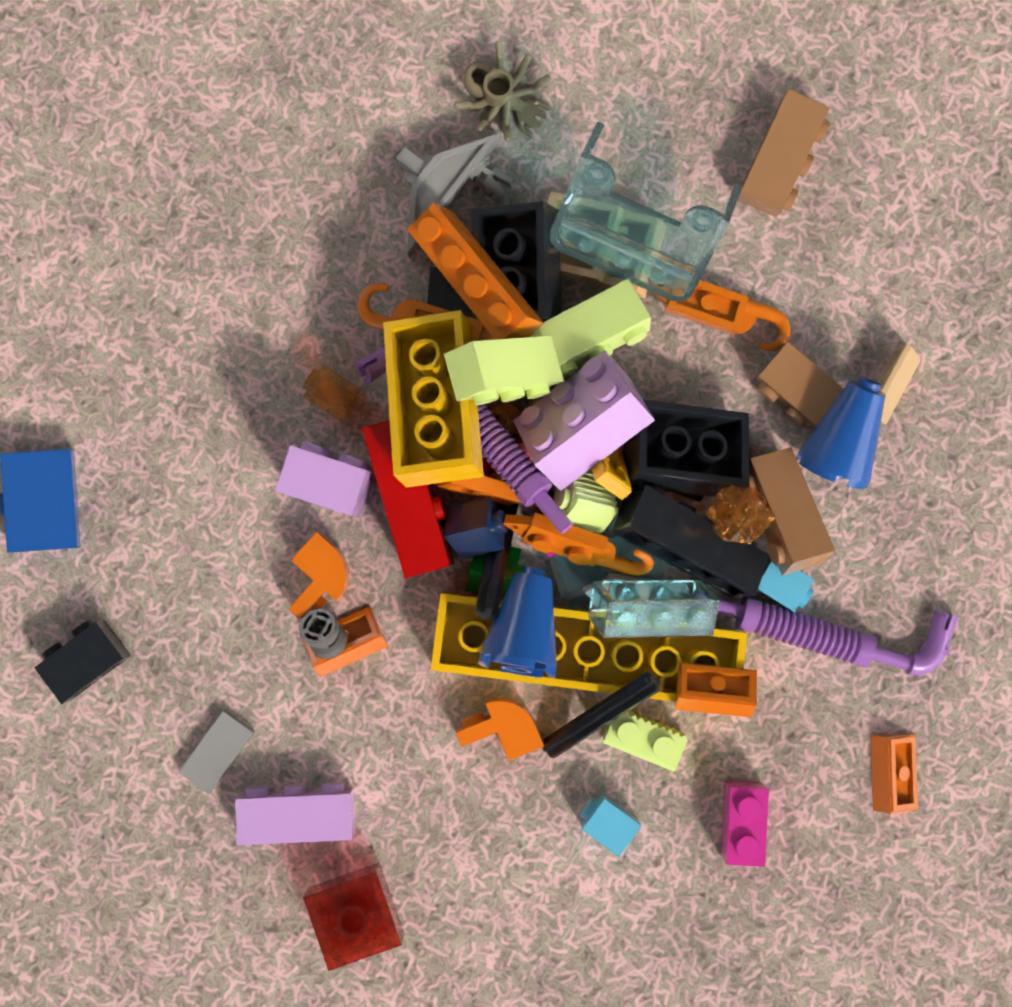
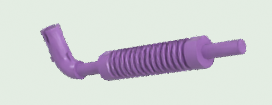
(499, 450)
(839, 640)

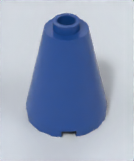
(847, 435)
(524, 629)

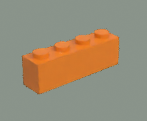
(474, 274)

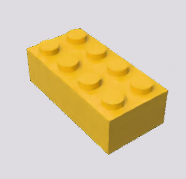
(430, 431)

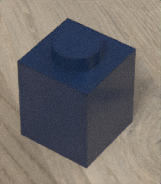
(475, 527)

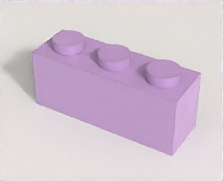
(295, 814)

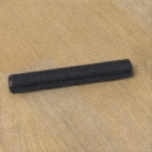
(494, 574)
(602, 714)

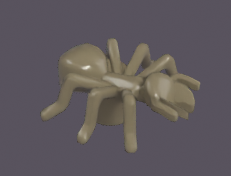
(497, 91)

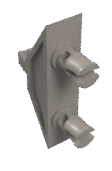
(447, 173)

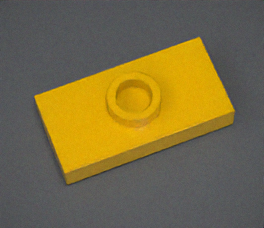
(613, 475)

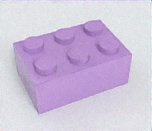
(582, 420)
(318, 479)

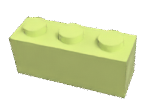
(596, 326)
(503, 369)

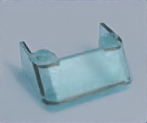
(632, 238)

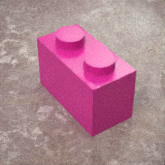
(744, 823)

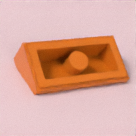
(363, 639)
(716, 689)
(894, 773)

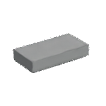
(216, 751)

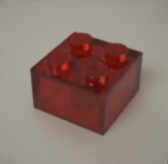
(354, 916)

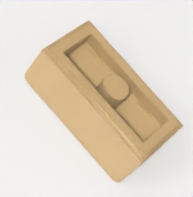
(896, 377)

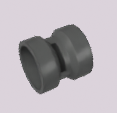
(323, 633)

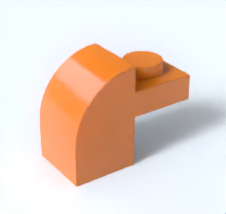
(326, 568)
(507, 719)

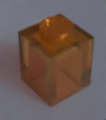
(332, 393)

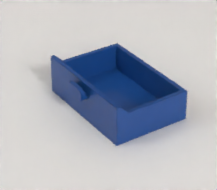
(40, 500)

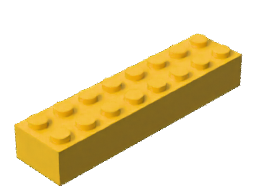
(582, 653)

